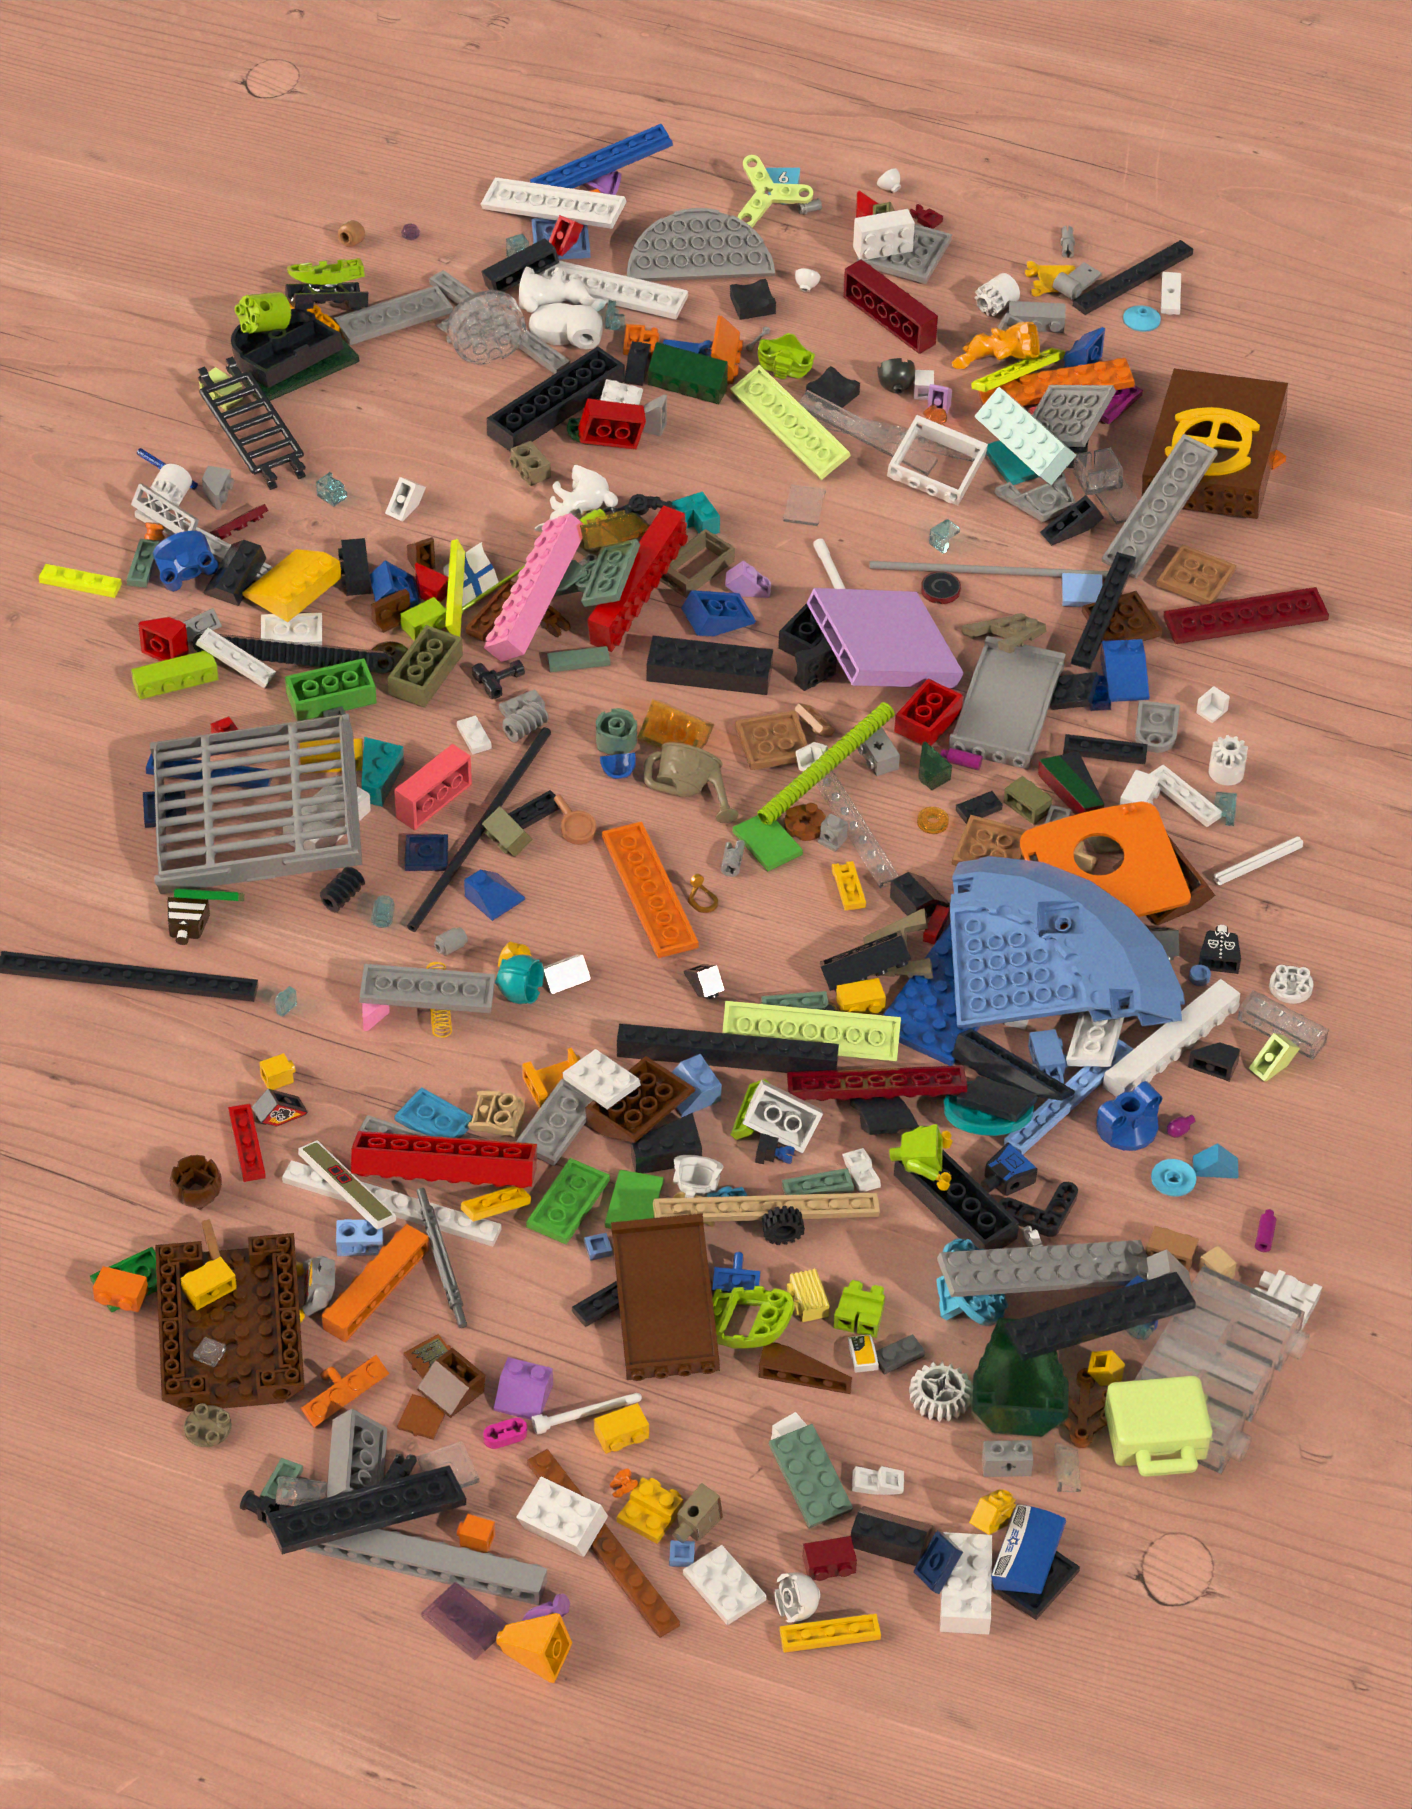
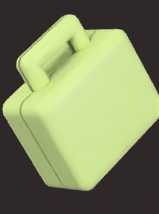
(1158, 1424)

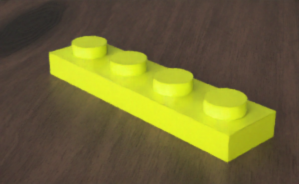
(80, 580)

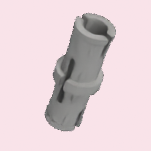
(1067, 241)

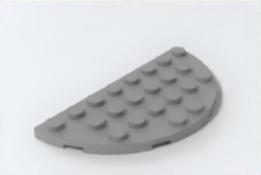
(699, 246)

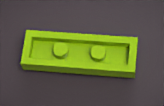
(739, 1129)

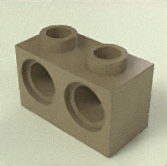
(530, 463)

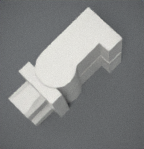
(1291, 1291)

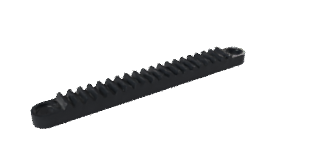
(304, 653)

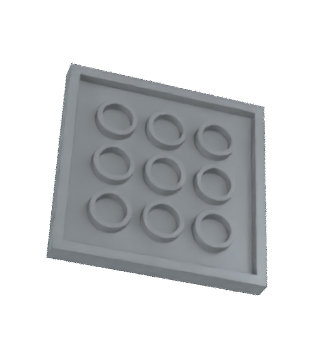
(916, 265)
(1073, 411)

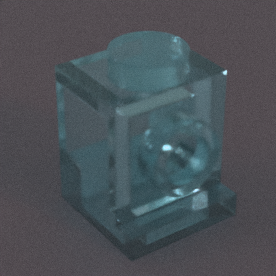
(516, 244)
(330, 489)

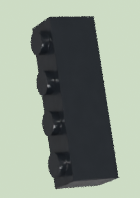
(509, 271)

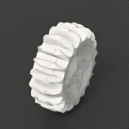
(931, 1381)

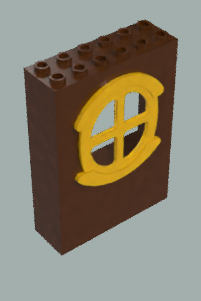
(1222, 414)

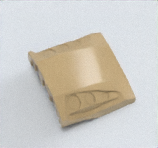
(498, 1113)

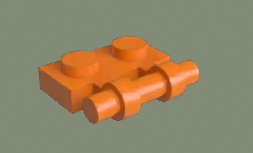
(638, 334)

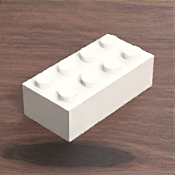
(363, 806)
(968, 1589)

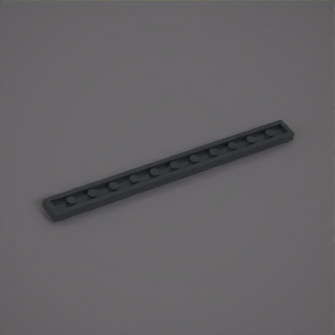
(128, 976)

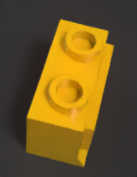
(993, 1511)

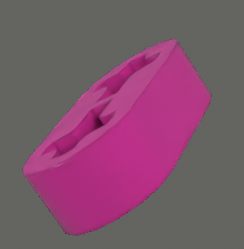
(505, 1433)

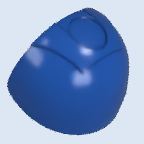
(618, 765)

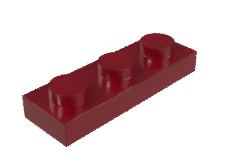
(240, 522)

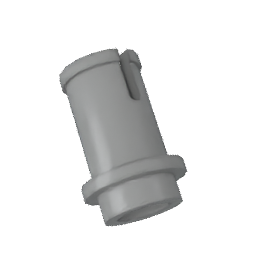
(814, 205)

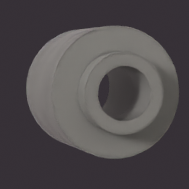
(450, 941)

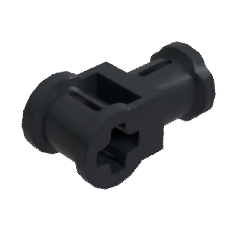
(259, 1505)

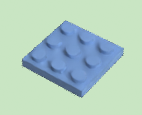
(543, 228)

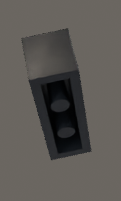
(354, 567)

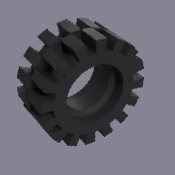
(783, 1225)

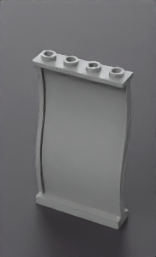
(1007, 703)

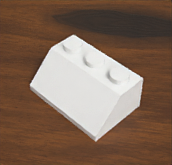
(782, 1116)

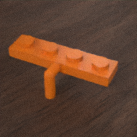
(343, 1389)

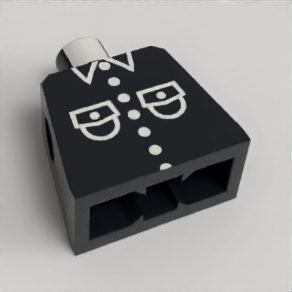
(1221, 951)

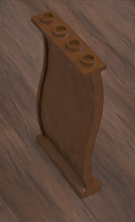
(665, 1297)

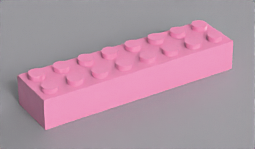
(534, 588)

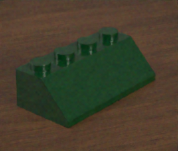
(688, 373)

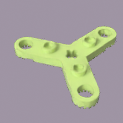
(779, 192)

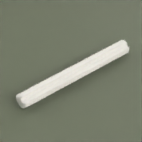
(1258, 860)

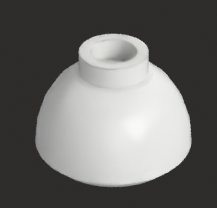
(890, 180)
(807, 279)

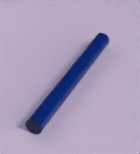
(158, 463)

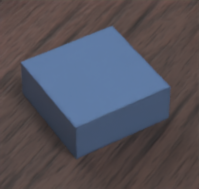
(598, 1246)
(681, 1553)

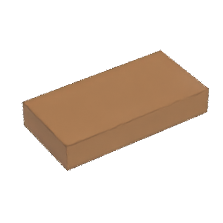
(210, 1239)

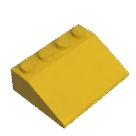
(295, 583)

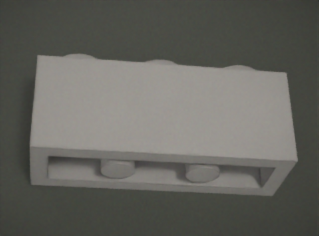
(1046, 316)

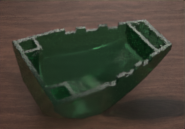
(1018, 1395)

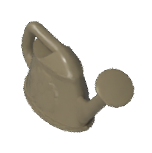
(685, 772)

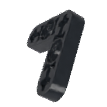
(1048, 1216)

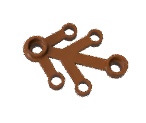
(1084, 1412)

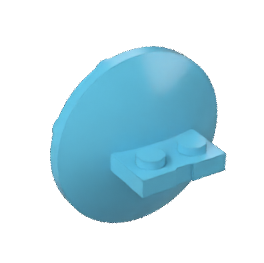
(980, 1308)

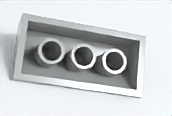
(356, 1453)

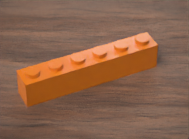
(375, 1282)

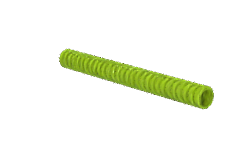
(825, 763)

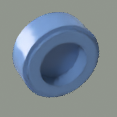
(1199, 975)

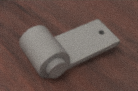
(1076, 281)

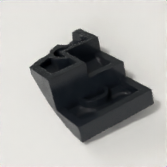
(884, 1115)

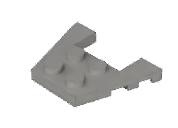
(1042, 502)

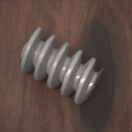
(524, 721)

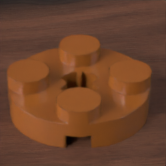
(804, 812)

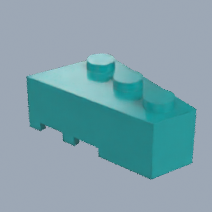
(380, 768)

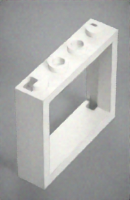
(943, 436)

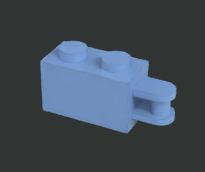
(1047, 1053)

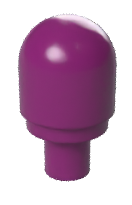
(1180, 1126)

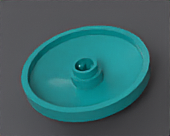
(981, 1122)

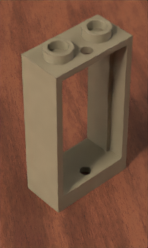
(704, 539)

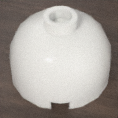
(796, 1596)

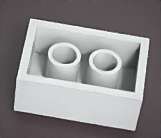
(883, 234)
(562, 1516)

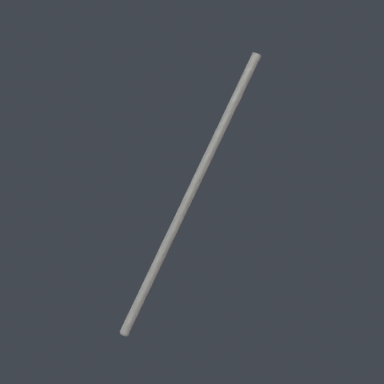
(979, 569)

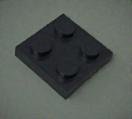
(1074, 691)

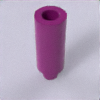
(962, 758)
(1265, 1231)

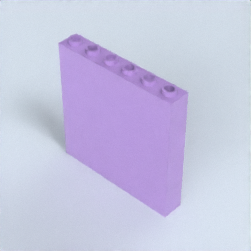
(884, 637)

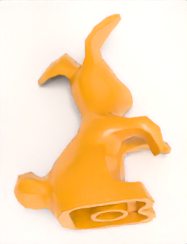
(1017, 341)

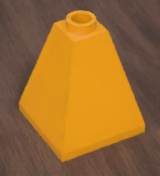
(537, 1644)

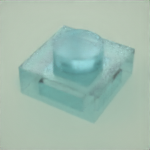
(285, 1001)

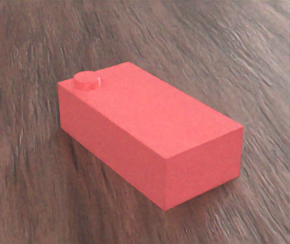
(433, 787)

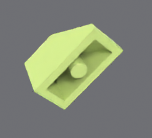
(1274, 1057)

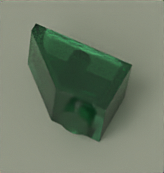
(933, 768)

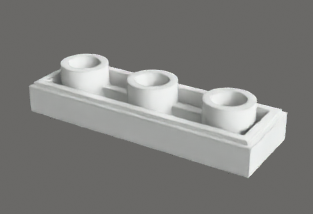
(1171, 293)

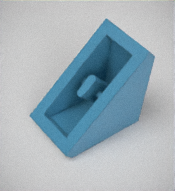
(1216, 1163)

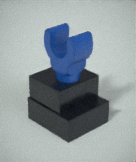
(768, 1149)

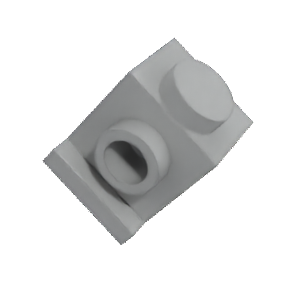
(833, 832)

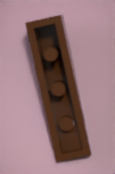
(793, 1367)

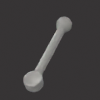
(766, 330)

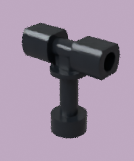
(492, 679)

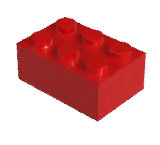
(612, 424)
(928, 713)

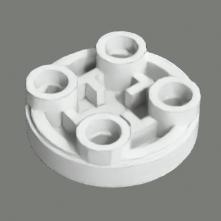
(1291, 984)

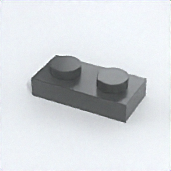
(899, 1354)

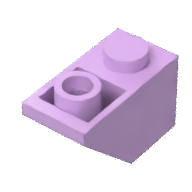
(747, 581)

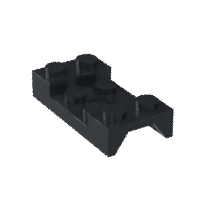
(304, 295)

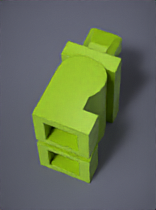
(860, 1305)

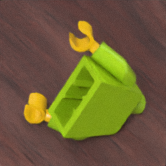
(922, 1153)

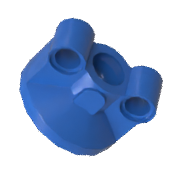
(183, 558)
(1130, 1119)

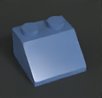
(707, 1086)

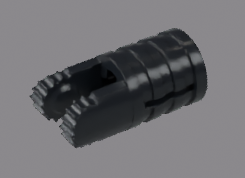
(400, 1467)

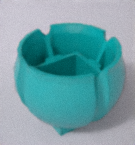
(520, 978)

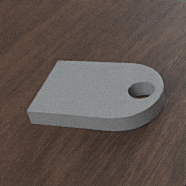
(1157, 723)

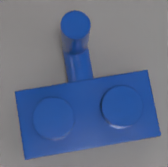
(729, 1278)

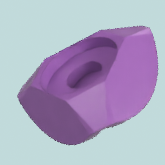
(606, 184)
(560, 1605)

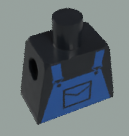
(1008, 1171)

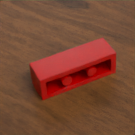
(936, 924)

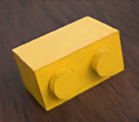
(861, 997)
(208, 1283)
(621, 1428)

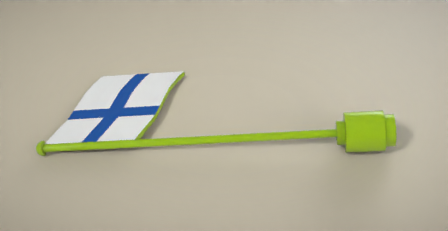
(480, 574)

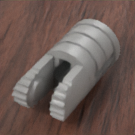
(732, 858)

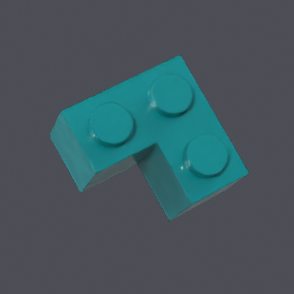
(699, 512)

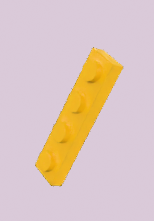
(830, 1633)

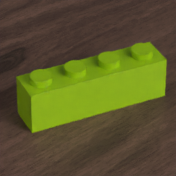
(174, 674)

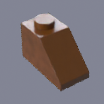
(422, 553)

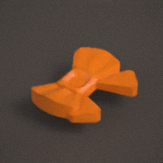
(623, 1478)

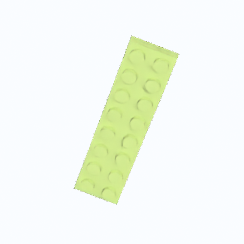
(790, 422)
(856, 1033)

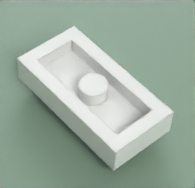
(474, 735)

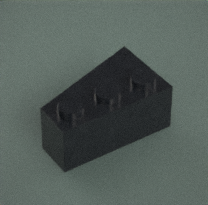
(660, 1147)

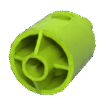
(263, 312)

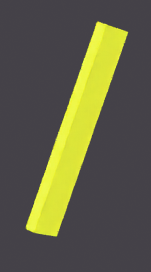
(1017, 370)
(455, 588)

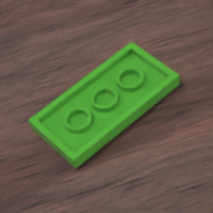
(568, 1201)

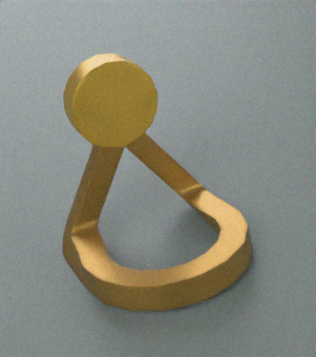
(697, 881)

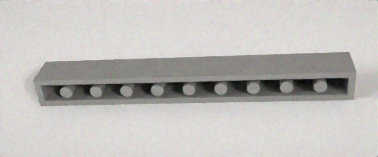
(441, 1563)

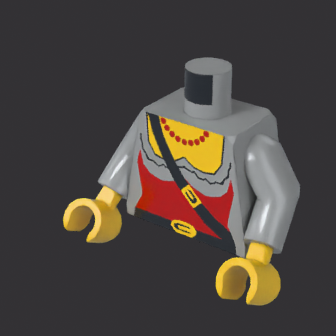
(318, 1284)

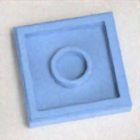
(1080, 589)

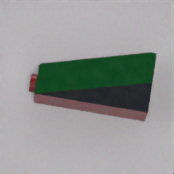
(1071, 782)

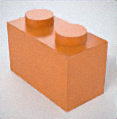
(120, 1289)

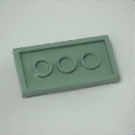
(810, 1476)

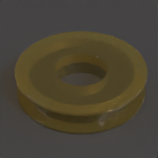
(933, 812)

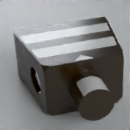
(187, 918)

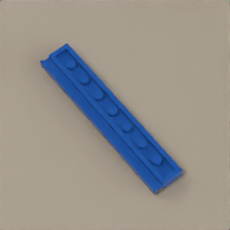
(607, 159)

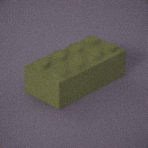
(425, 666)

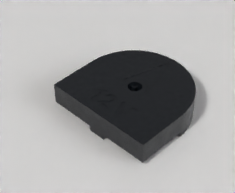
(284, 352)

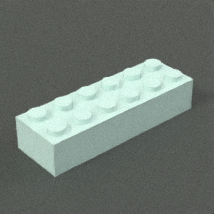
(1025, 435)

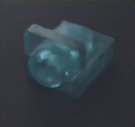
(614, 320)
(1227, 803)

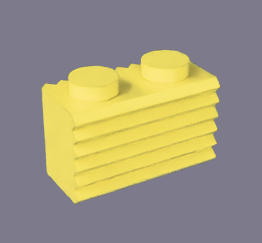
(808, 1295)

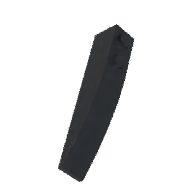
(1005, 1067)

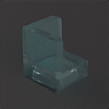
(941, 534)

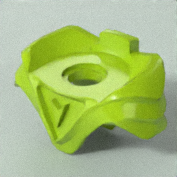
(785, 356)

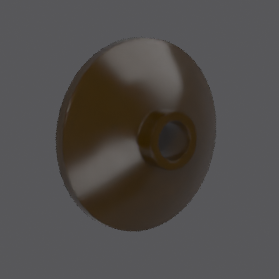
(396, 649)

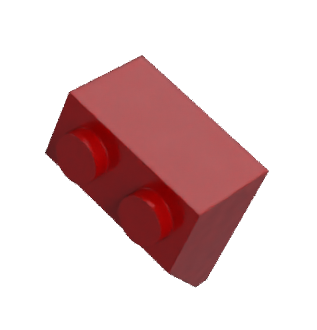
(163, 638)

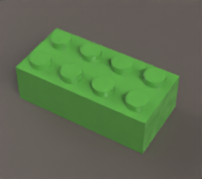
(329, 688)

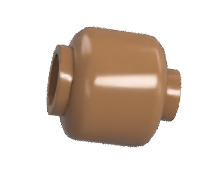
(351, 233)

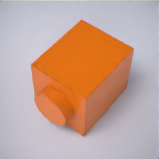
(476, 1533)

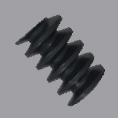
(341, 889)

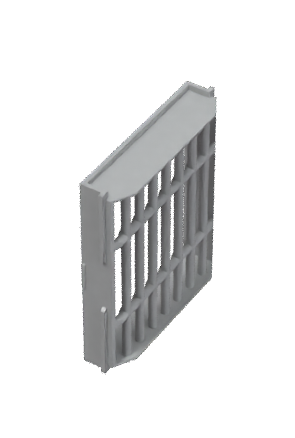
(266, 866)

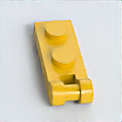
(849, 886)

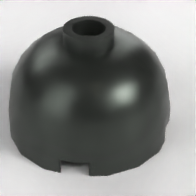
(896, 375)

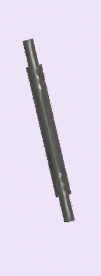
(441, 1258)

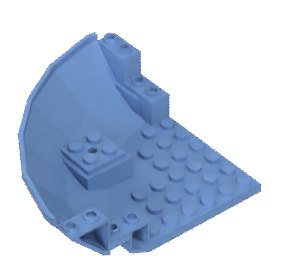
(1022, 966)

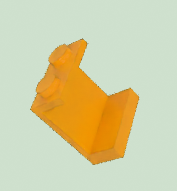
(544, 1080)

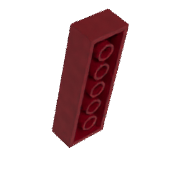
(890, 306)

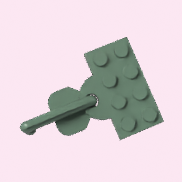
(602, 578)

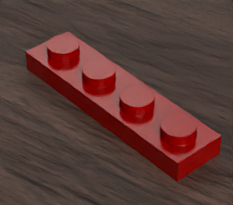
(247, 1142)

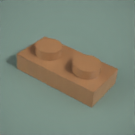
(812, 717)

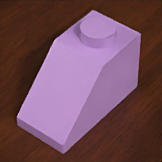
(940, 396)

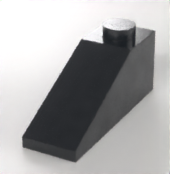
(1074, 521)

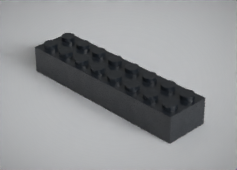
(554, 399)

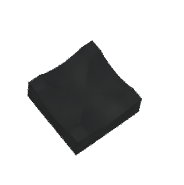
(752, 299)
(835, 387)
(815, 665)

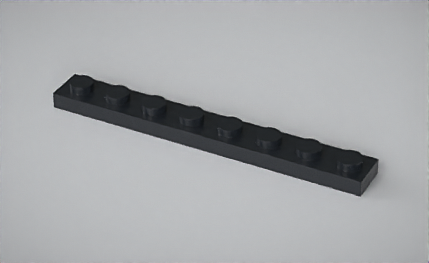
(1132, 277)
(1103, 610)

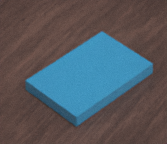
(433, 1116)

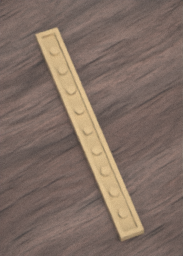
(754, 1207)

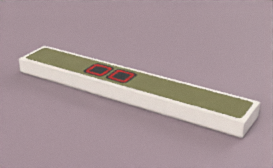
(347, 1185)

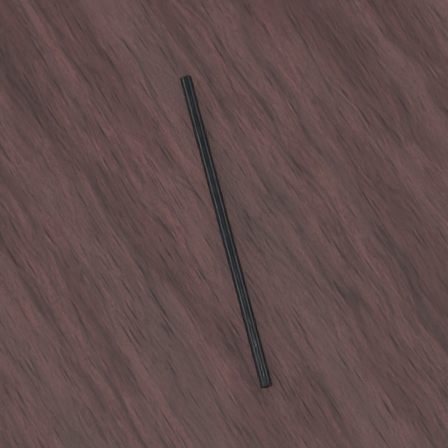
(478, 830)

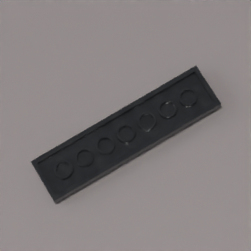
(1099, 1316)
(365, 1509)

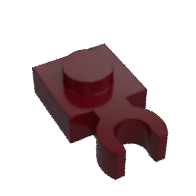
(927, 218)

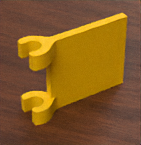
(1046, 275)

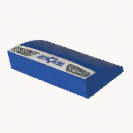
(1028, 1550)

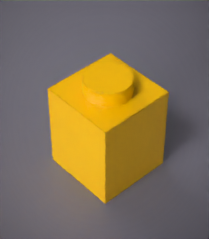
(277, 1071)
(1106, 1367)

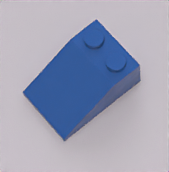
(716, 612)
(1125, 670)

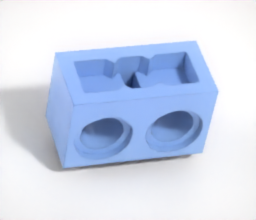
(355, 1238)

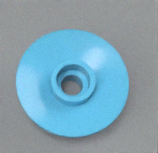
(1141, 318)
(1173, 1170)

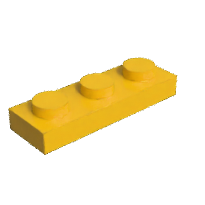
(495, 1203)

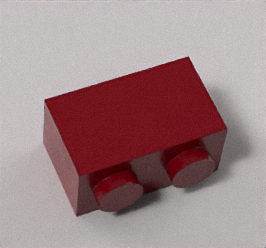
(829, 1558)

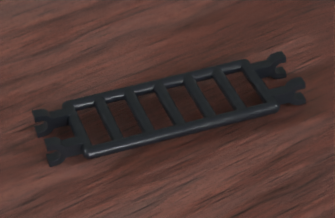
(265, 468)

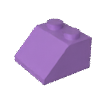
(523, 1388)

